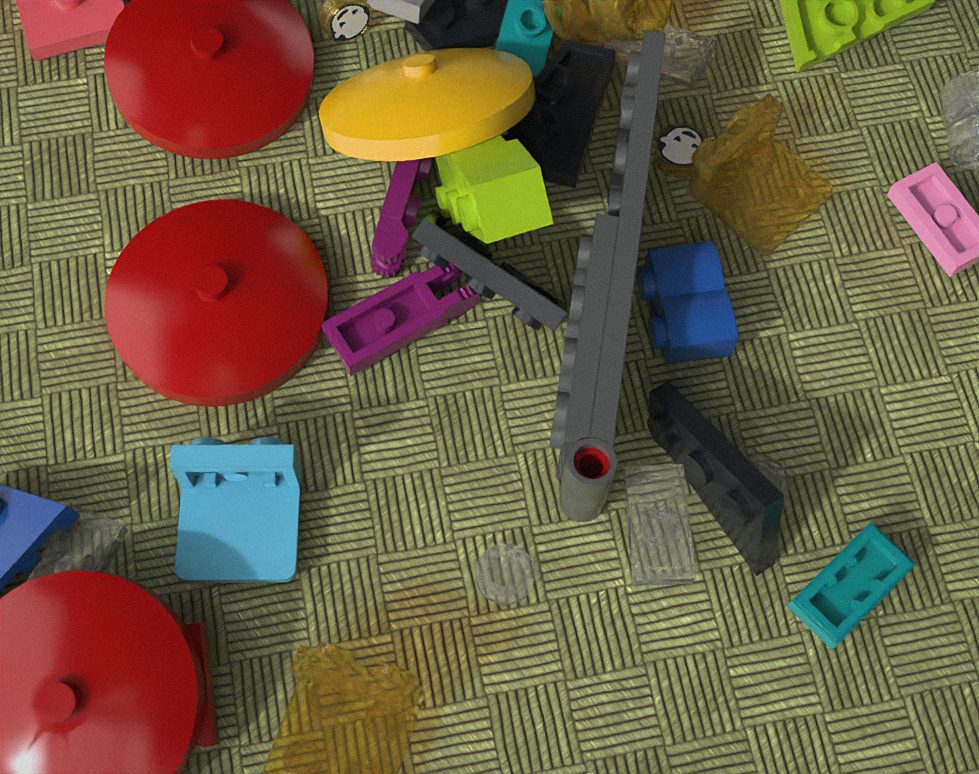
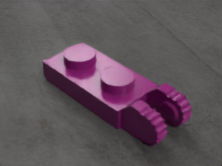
(399, 209)
(396, 317)

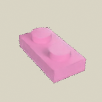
(939, 217)

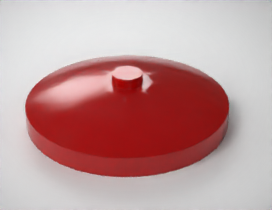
(209, 73)
(217, 302)
(96, 678)

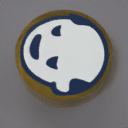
(344, 19)
(675, 148)

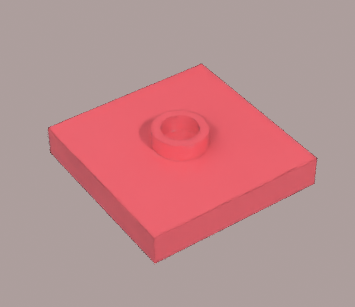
(66, 25)

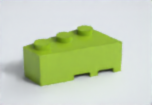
(493, 190)

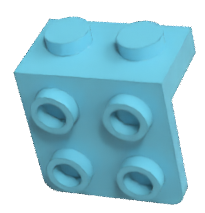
(237, 511)

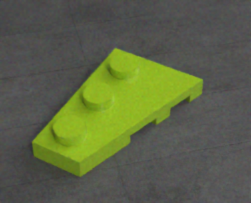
(831, 26)

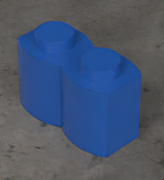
(688, 303)

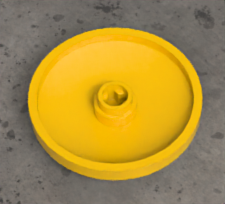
(427, 104)

